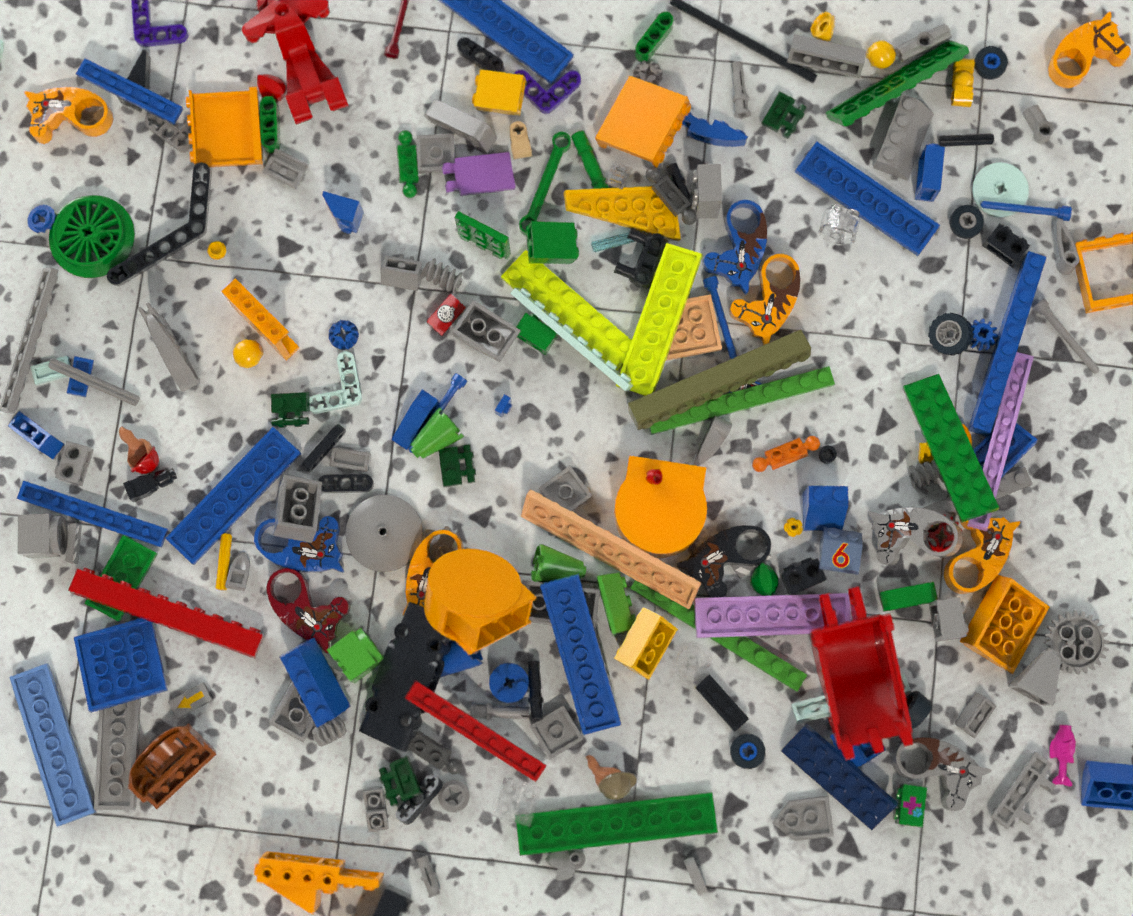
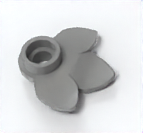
(439, 542)
(564, 863)

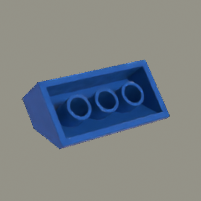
(315, 682)
(1107, 785)

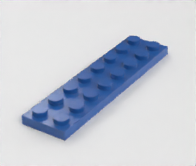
(514, 35)
(871, 199)
(233, 496)
(580, 654)

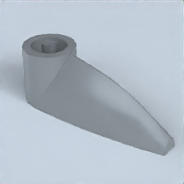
(1067, 250)
(713, 439)

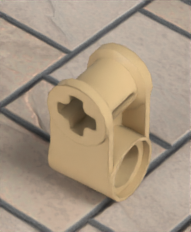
(519, 142)

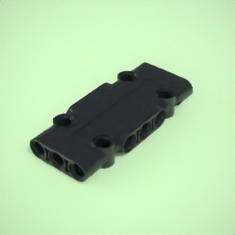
(404, 662)

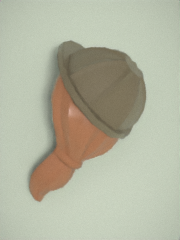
(610, 780)

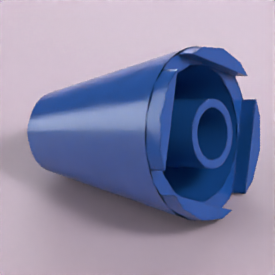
(459, 660)

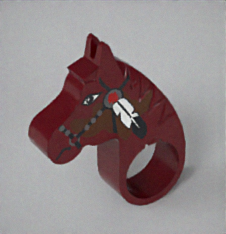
(303, 616)

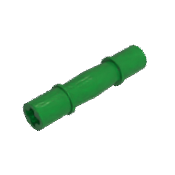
(589, 160)

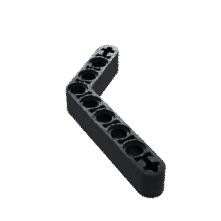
(171, 238)

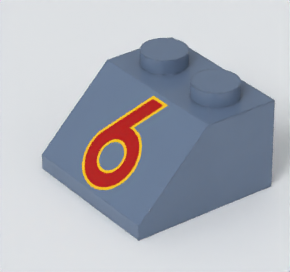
(840, 550)

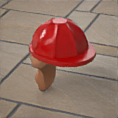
(141, 454)

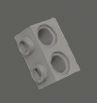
(79, 464)

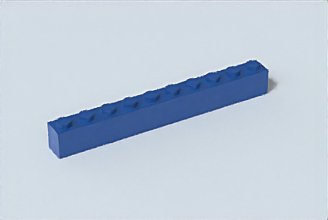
(1007, 344)

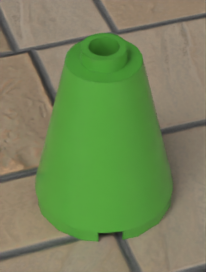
(435, 435)
(554, 565)

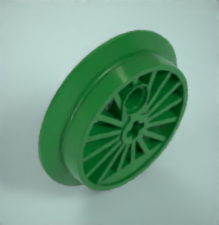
(116, 250)

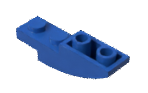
(716, 134)

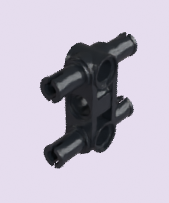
(647, 261)

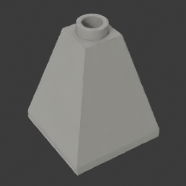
(1040, 678)

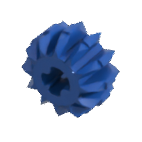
(988, 338)

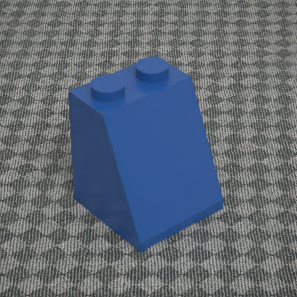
(824, 507)

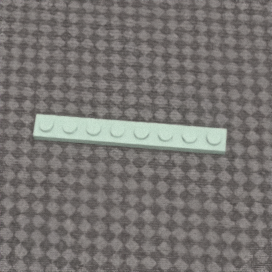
(578, 343)

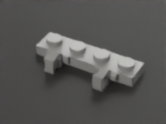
(1030, 778)

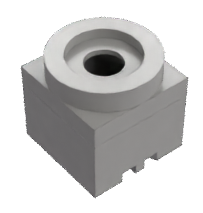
(42, 535)

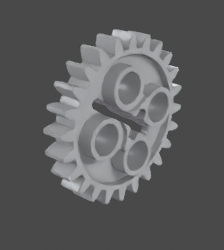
(1094, 641)

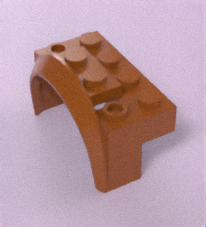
(160, 756)

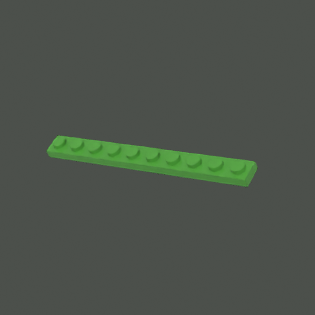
(749, 398)
(740, 646)

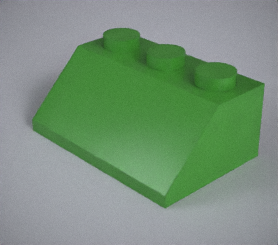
(616, 603)

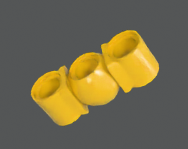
(962, 83)

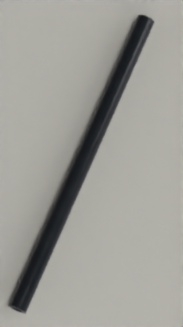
(744, 40)

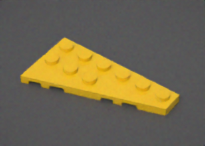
(627, 207)

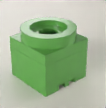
(356, 655)

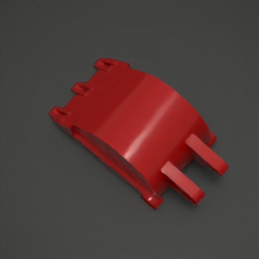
(860, 677)

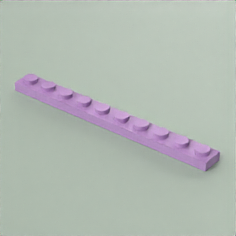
(1004, 429)

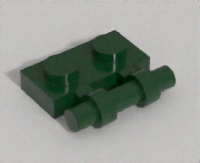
(778, 112)
(290, 402)
(450, 466)
(404, 778)

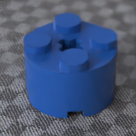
(499, 677)

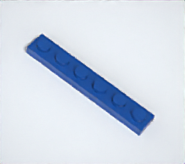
(129, 91)

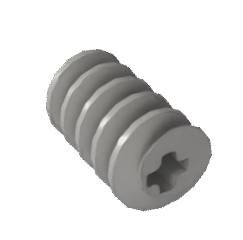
(442, 276)

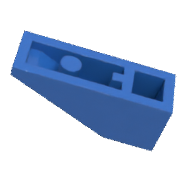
(415, 419)
(36, 435)

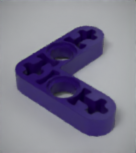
(139, 30)
(544, 96)

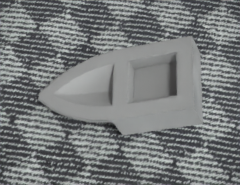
(238, 573)

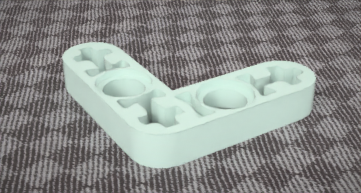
(342, 394)

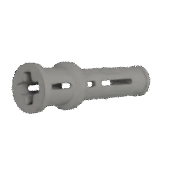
(740, 98)
(488, 711)

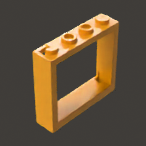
(1100, 243)

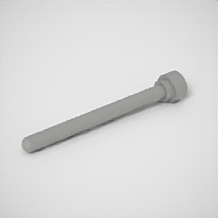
(1043, 308)

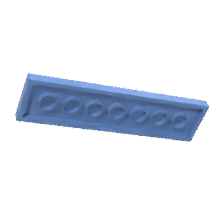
(52, 745)

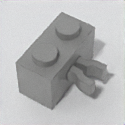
(401, 272)

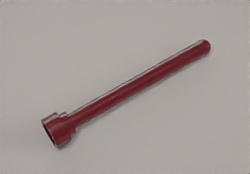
(392, 50)

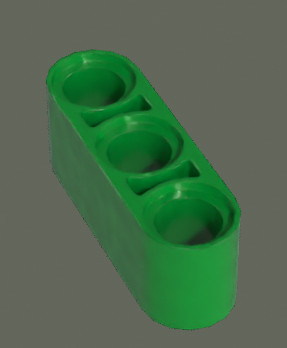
(657, 29)
(266, 117)
(908, 596)

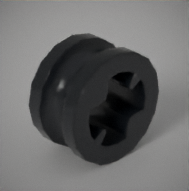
(830, 459)

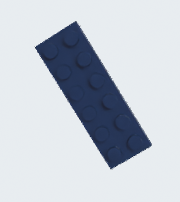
(839, 776)

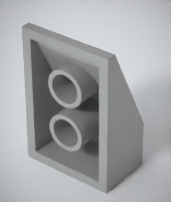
(485, 331)

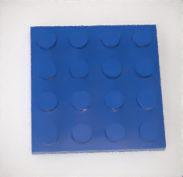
(120, 664)

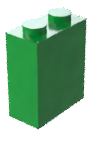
(552, 242)

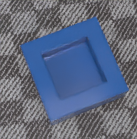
(504, 406)

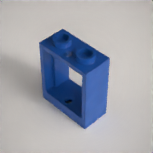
(930, 173)

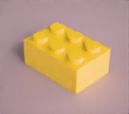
(645, 643)

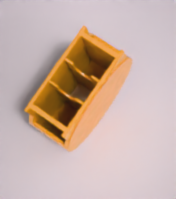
(662, 516)
(476, 598)

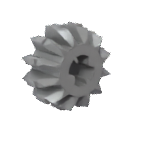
(329, 731)

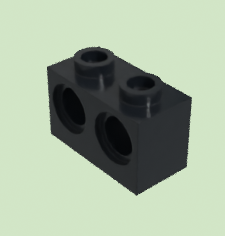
(1003, 249)
(804, 580)

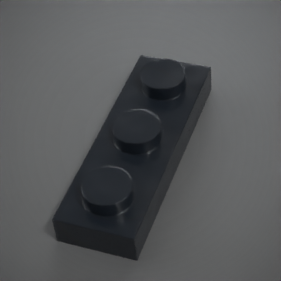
(722, 703)

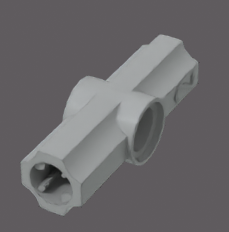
(914, 47)

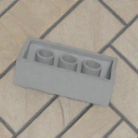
(904, 138)

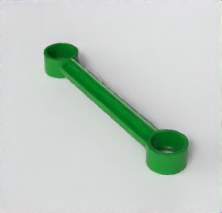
(546, 180)

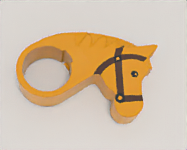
(1091, 39)

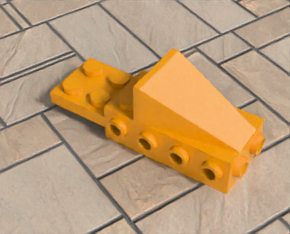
(306, 877)

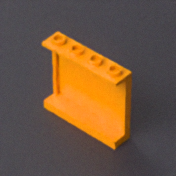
(644, 120)
(225, 128)
(260, 319)

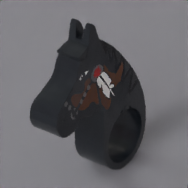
(711, 557)

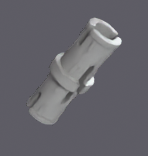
(433, 889)

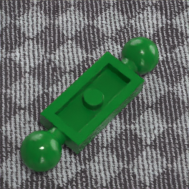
(407, 164)

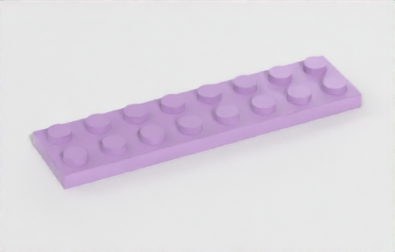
(764, 615)

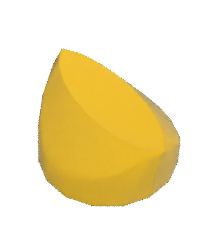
(823, 26)

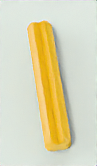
(223, 561)

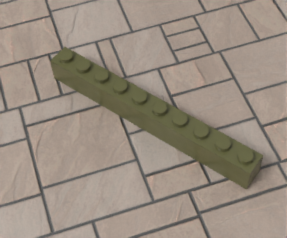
(719, 380)

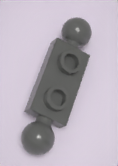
(671, 195)
(434, 753)

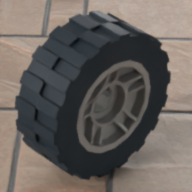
(940, 338)

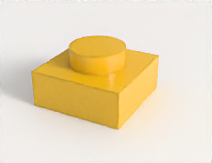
(924, 453)

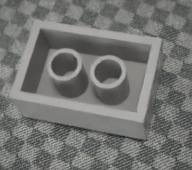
(707, 191)
(297, 508)

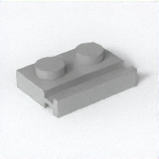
(285, 168)

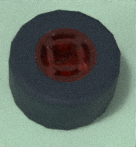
(918, 708)

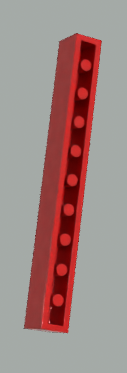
(166, 613)

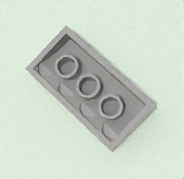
(292, 715)

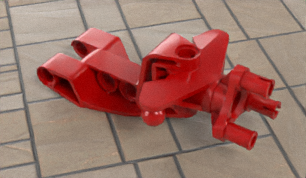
(307, 75)

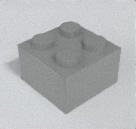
(948, 619)

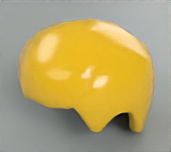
(881, 54)
(247, 353)

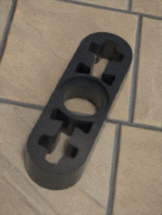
(479, 49)
(323, 447)
(360, 477)
(427, 798)

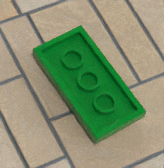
(129, 564)

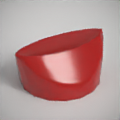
(271, 86)

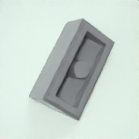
(975, 714)

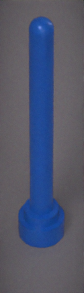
(1062, 212)
(712, 285)
(457, 382)

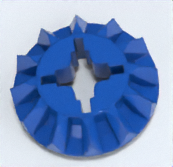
(34, 220)
(351, 338)

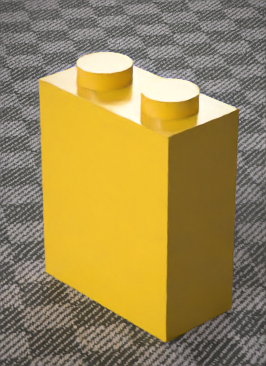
(499, 92)

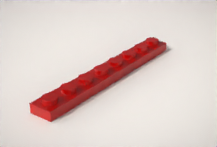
(475, 731)

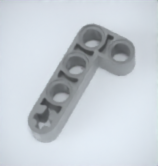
(462, 124)

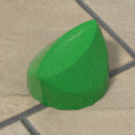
(764, 580)

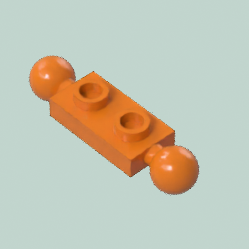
(786, 453)

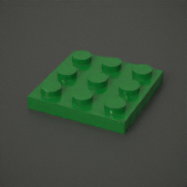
(482, 235)

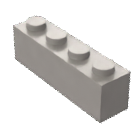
(826, 56)

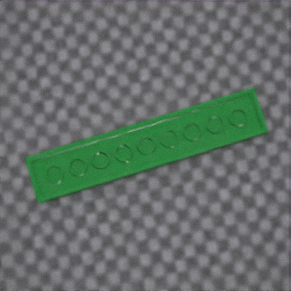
(618, 824)

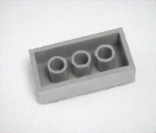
(539, 610)

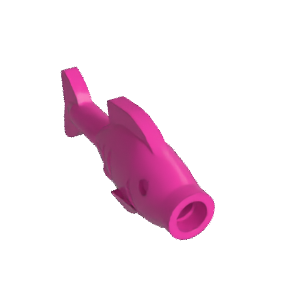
(1063, 749)

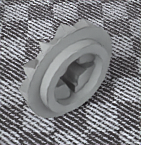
(654, 69)
(451, 805)

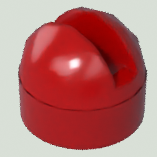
(654, 473)

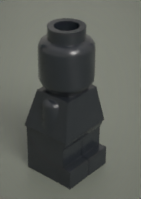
(148, 484)

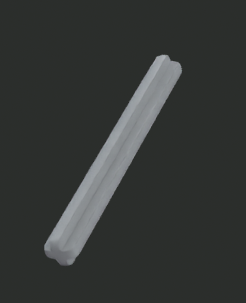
(93, 382)

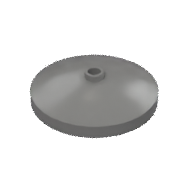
(385, 551)

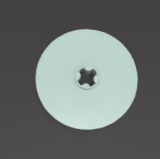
(997, 175)

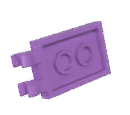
(480, 174)

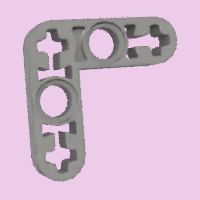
(175, 138)

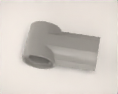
(1038, 122)

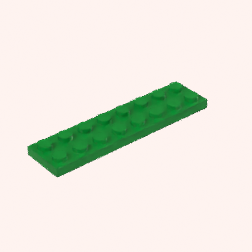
(897, 82)
(950, 448)

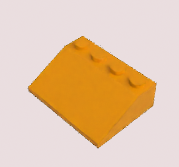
(1005, 623)

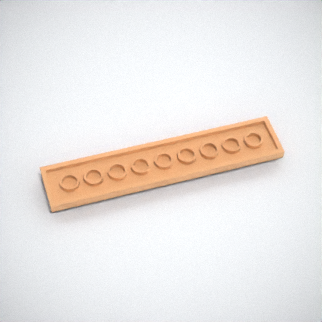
(610, 549)

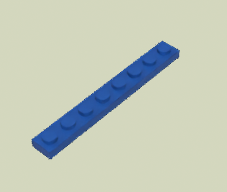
(92, 514)

